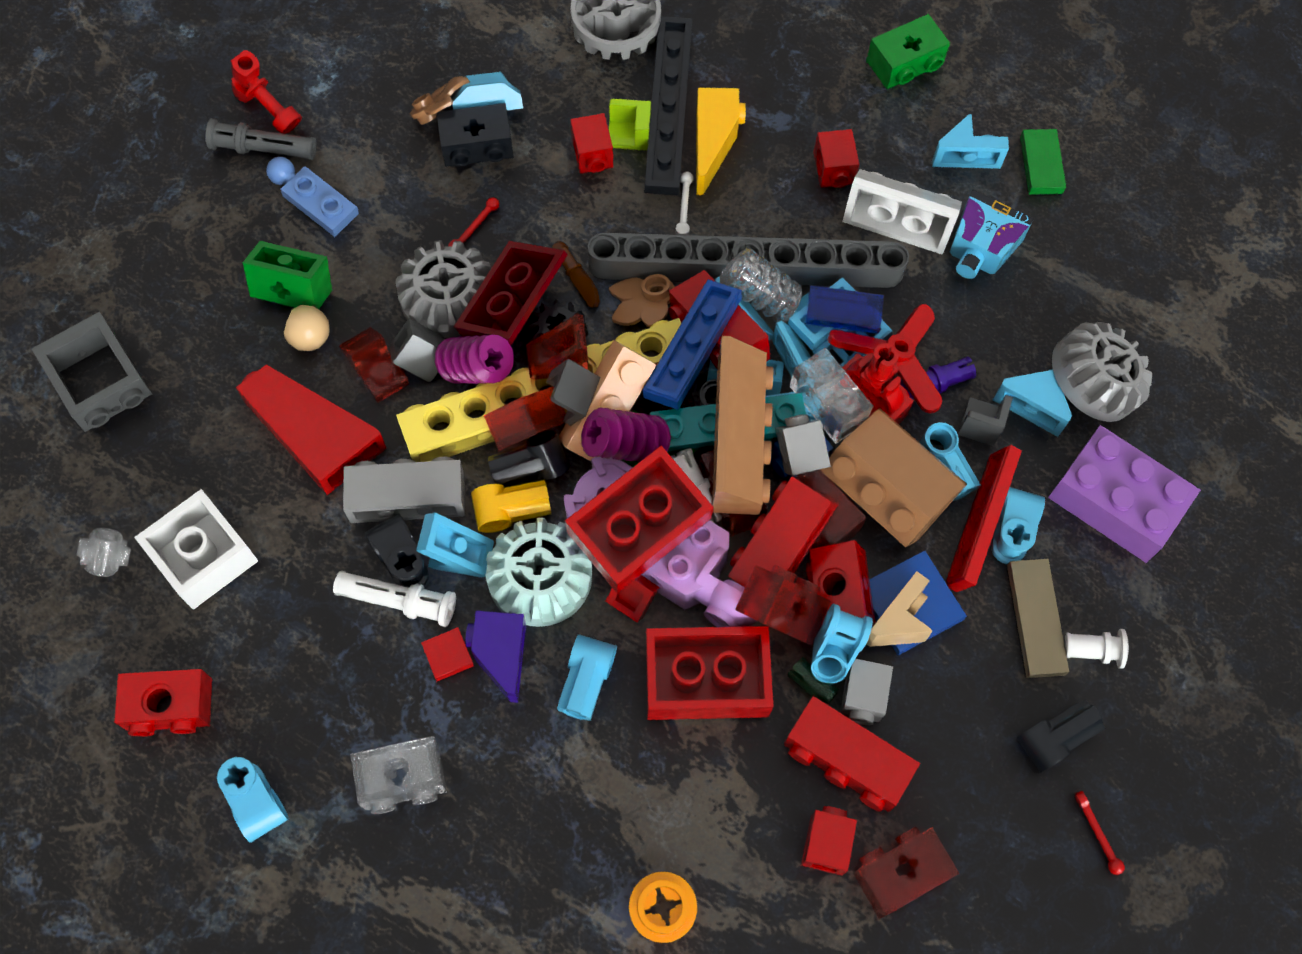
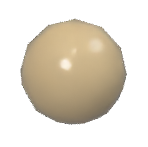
(306, 328)

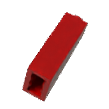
(310, 427)

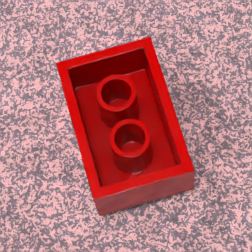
(639, 519)
(708, 673)

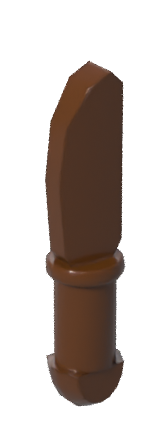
(579, 277)

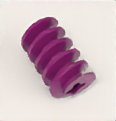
(474, 359)
(623, 434)

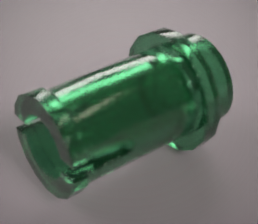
(805, 679)

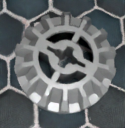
(615, 22)
(443, 293)
(1093, 378)

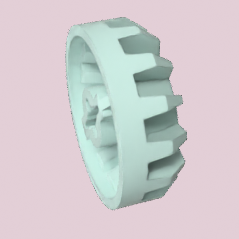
(543, 601)

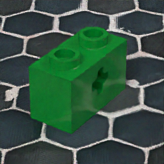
(907, 51)
(287, 275)

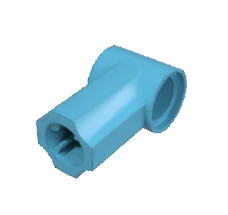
(951, 455)
(589, 667)

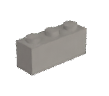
(406, 487)

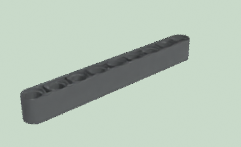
(798, 252)

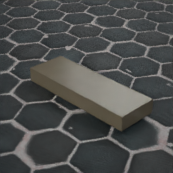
(1037, 618)

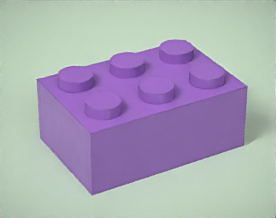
(1124, 494)

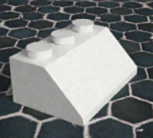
(901, 211)

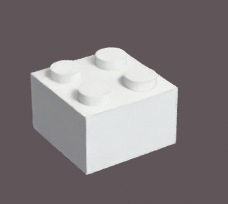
(196, 549)

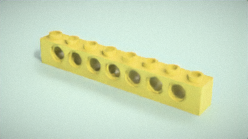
(469, 433)

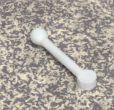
(683, 228)

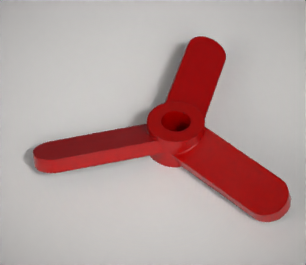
(905, 342)

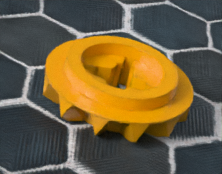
(673, 889)

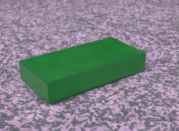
(1042, 161)

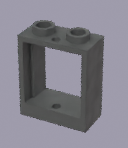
(75, 345)

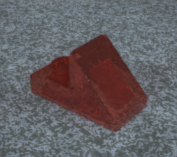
(374, 364)

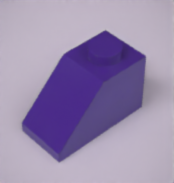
(498, 648)

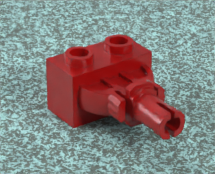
(874, 378)

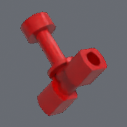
(247, 86)

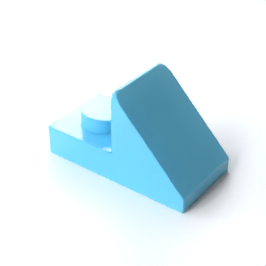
(964, 150)
(453, 546)

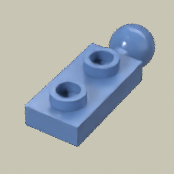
(312, 195)

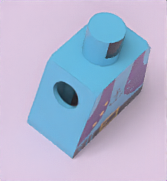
(987, 235)

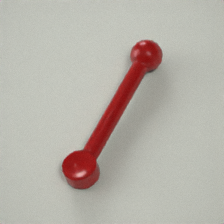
(492, 204)
(1115, 865)

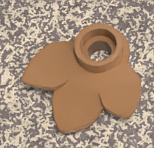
(428, 105)
(641, 300)

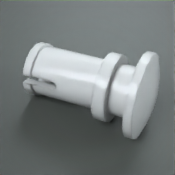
(1098, 647)

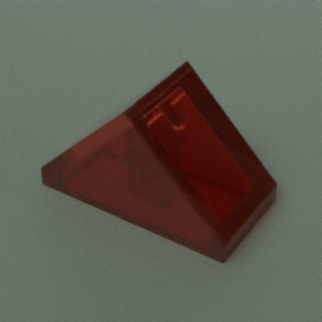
(556, 346)
(524, 418)

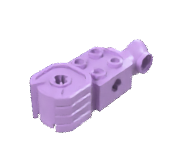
(688, 571)

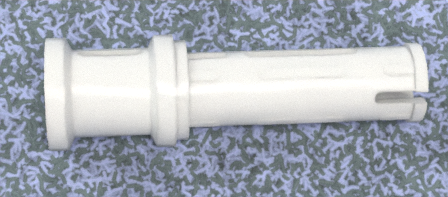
(412, 600)

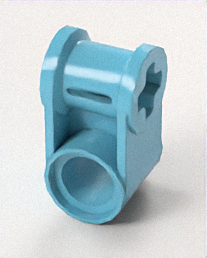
(1019, 523)
(838, 644)
(253, 805)

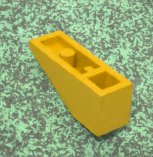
(716, 130)

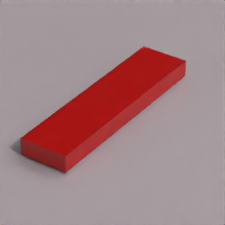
(983, 519)

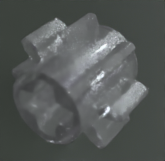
(103, 552)

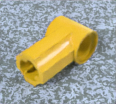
(500, 506)

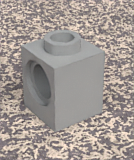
(802, 445)
(866, 692)

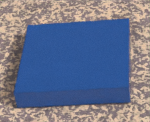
(938, 611)

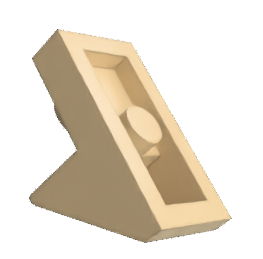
(898, 621)

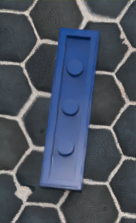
(692, 344)

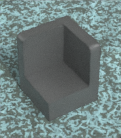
(415, 349)
(573, 389)
(984, 420)

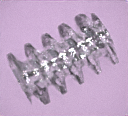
(763, 285)

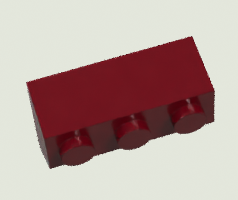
(510, 291)

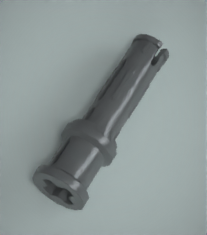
(245, 138)

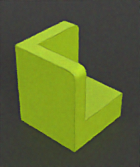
(629, 123)

